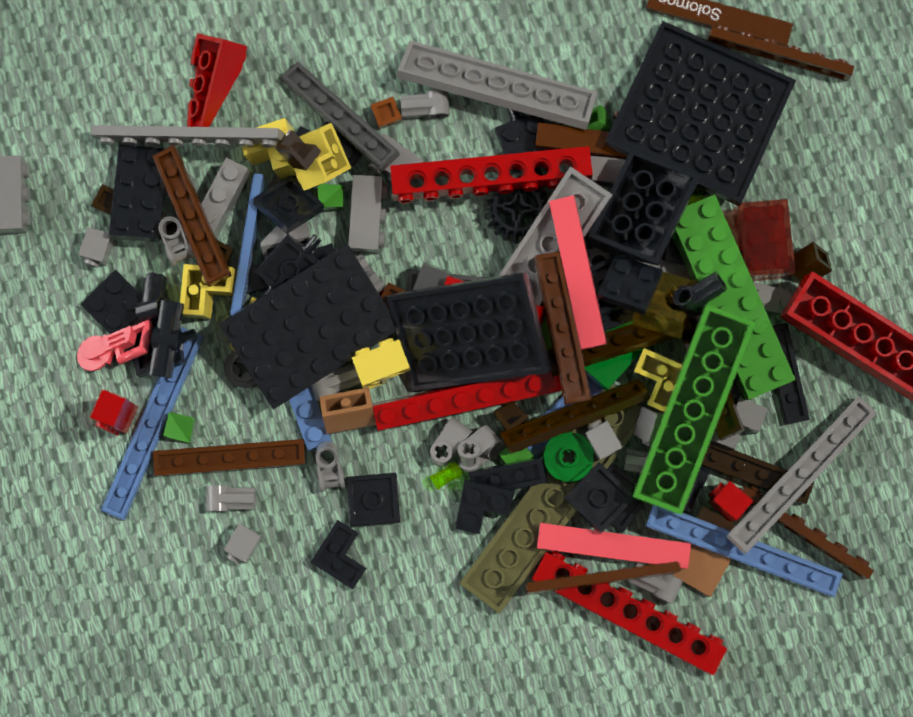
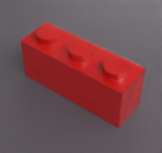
(113, 413)

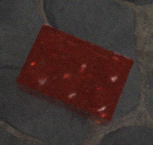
(765, 238)

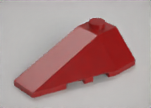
(217, 68)

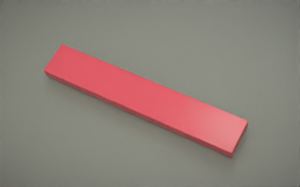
(578, 272)
(612, 545)

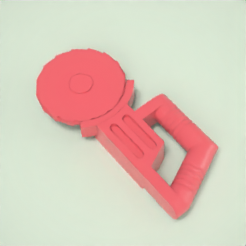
(100, 350)

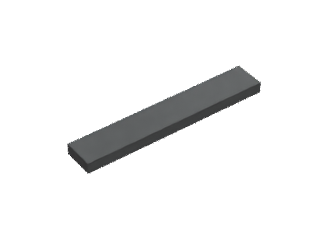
(341, 116)

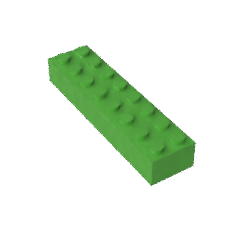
(709, 247)
(693, 409)

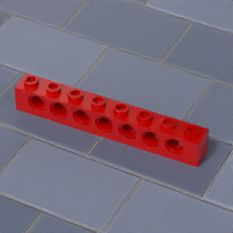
(477, 167)
(706, 661)

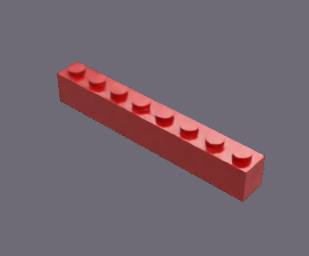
(461, 399)

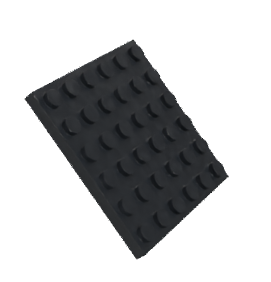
(701, 111)

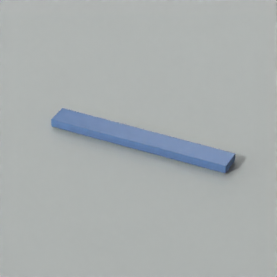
(148, 434)
(759, 556)

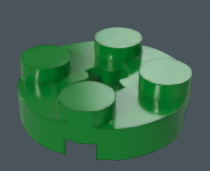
(566, 471)

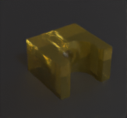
(659, 315)

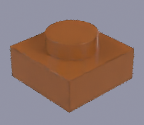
(386, 112)

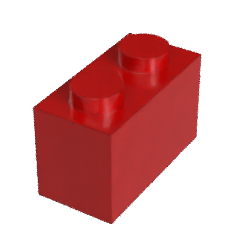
(729, 500)

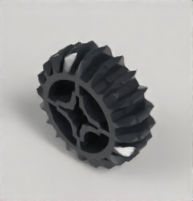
(505, 209)

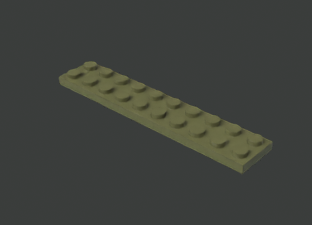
(514, 547)

